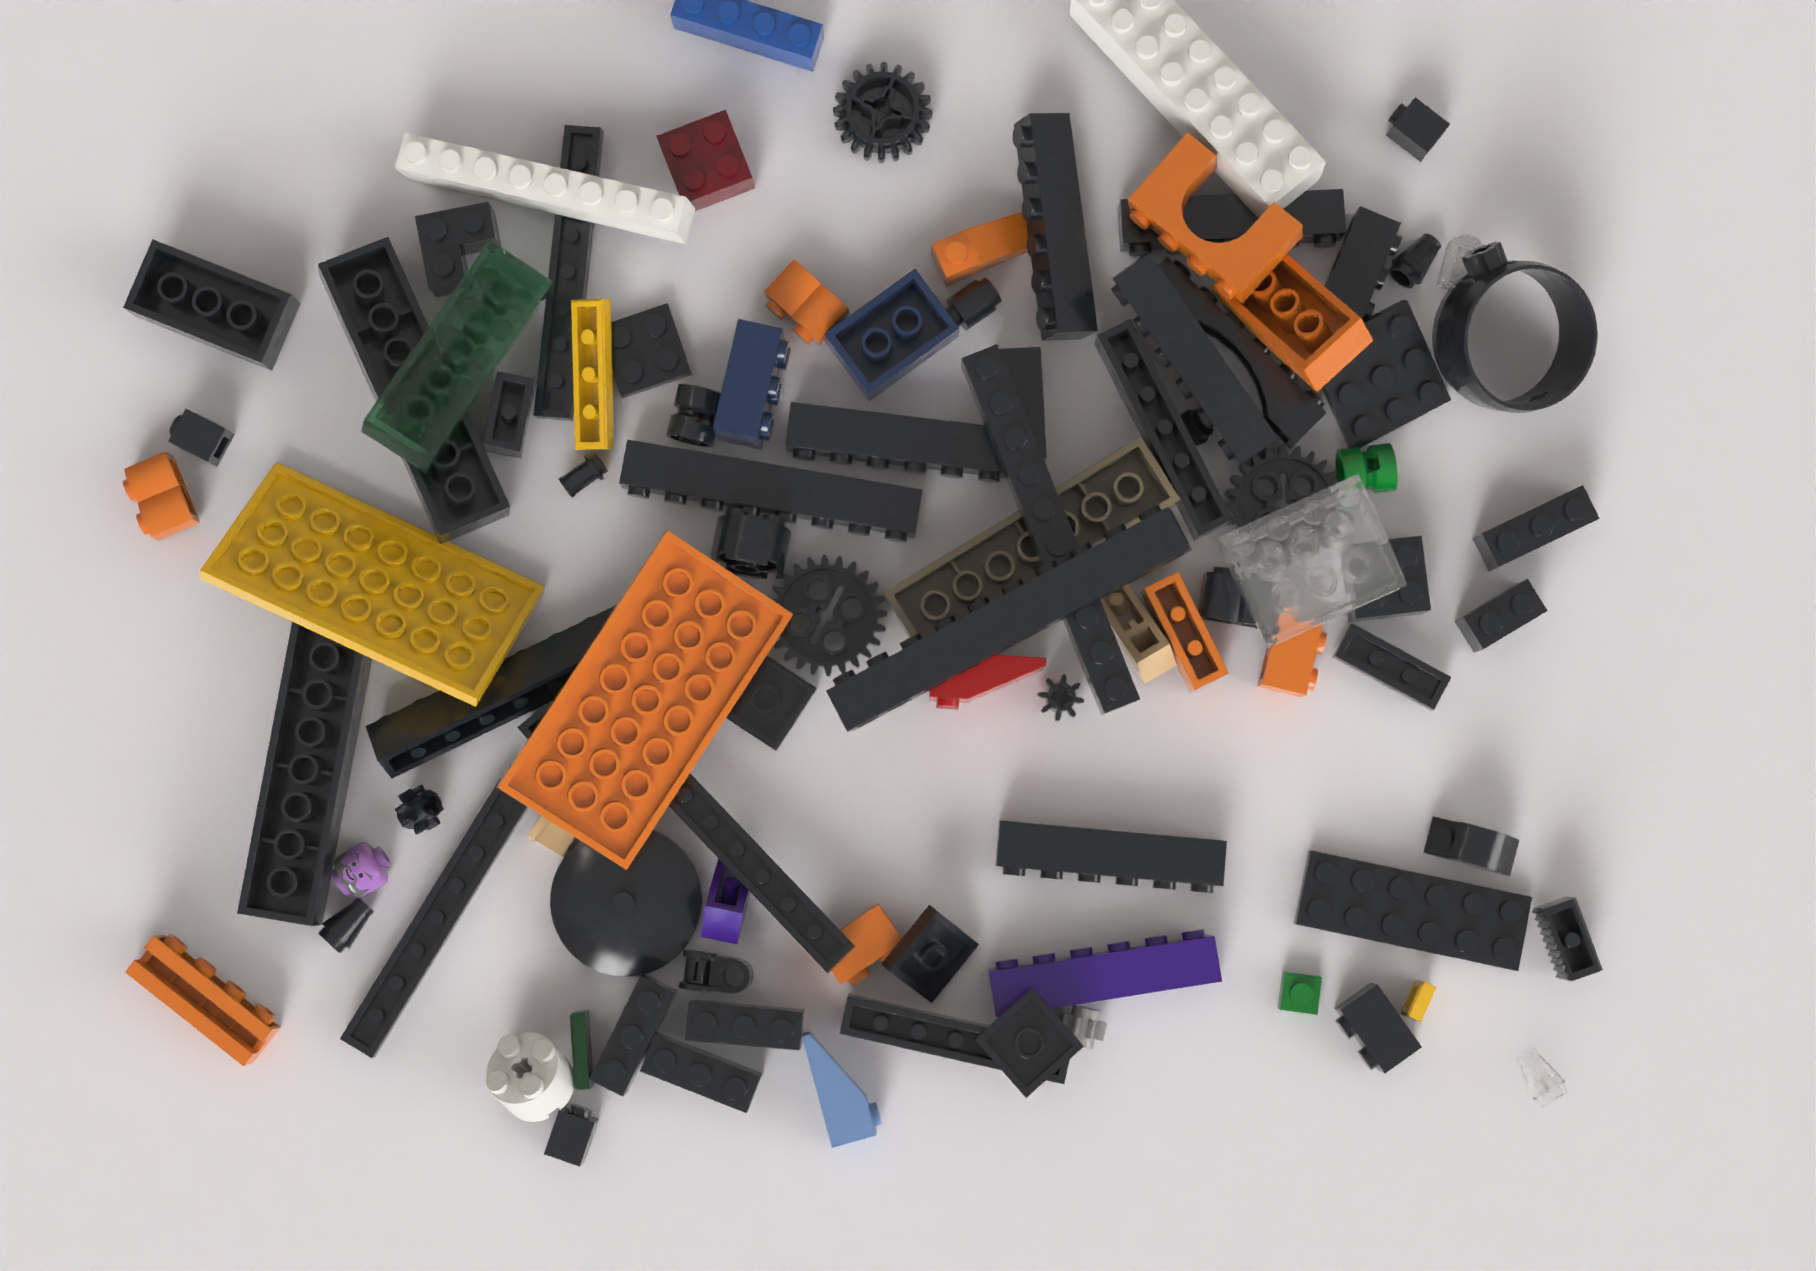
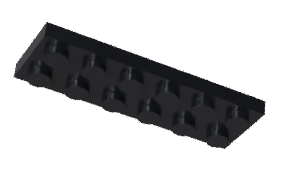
(1413, 910)

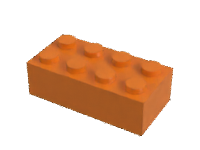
(1301, 323)

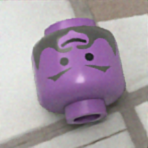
(361, 870)

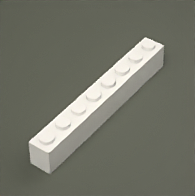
(545, 188)

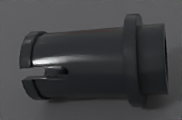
(583, 475)

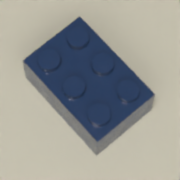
(892, 334)
(751, 384)

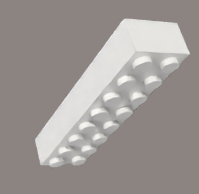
(1204, 96)

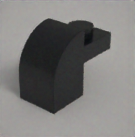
(1471, 845)

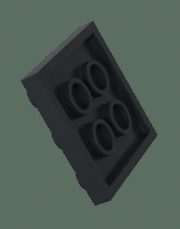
(1386, 381)

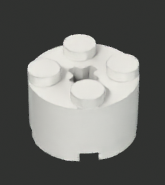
(529, 1076)

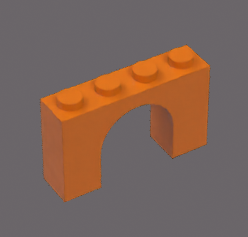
(1234, 265)

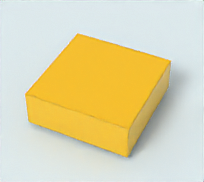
(1418, 1000)

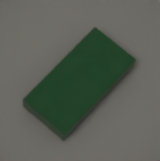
(581, 1049)

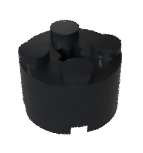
(751, 544)

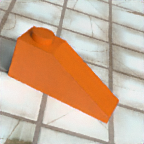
(980, 248)

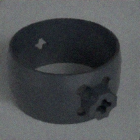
(1576, 331)

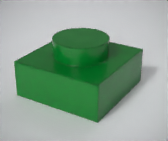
(1299, 993)

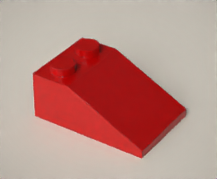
(984, 679)

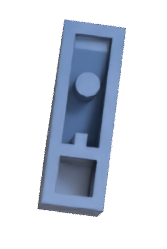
(841, 1099)

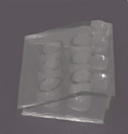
(1312, 561)

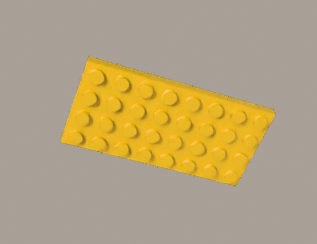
(373, 583)

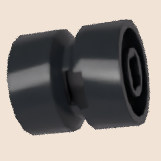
(692, 402)

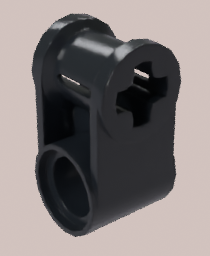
(712, 972)

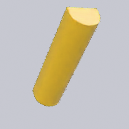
(592, 374)

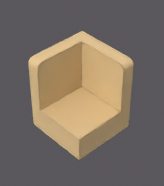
(551, 836)

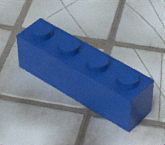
(752, 29)

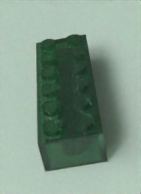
(456, 356)

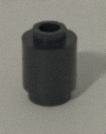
(973, 303)

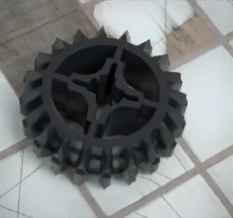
(897, 118)

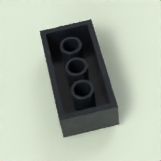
(212, 304)

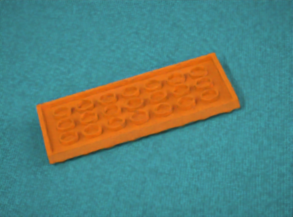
(645, 700)

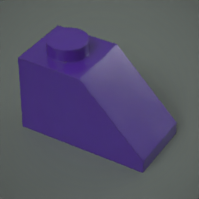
(724, 906)

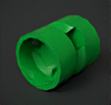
(1378, 458)

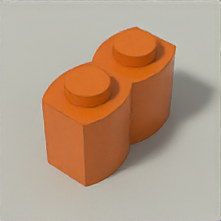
(805, 303)
(160, 496)

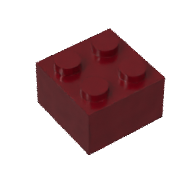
(706, 160)

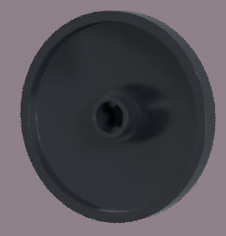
(630, 917)

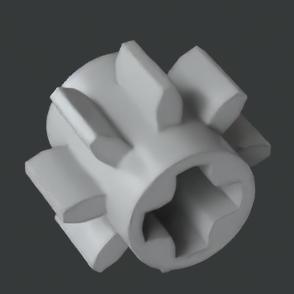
(1085, 1025)

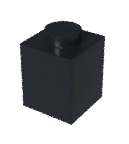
(1416, 128)
(200, 437)
(572, 1134)

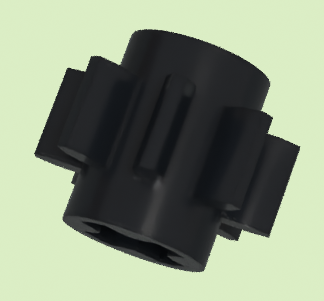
(1069, 691)
(419, 809)

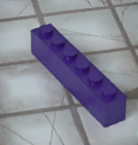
(1109, 974)

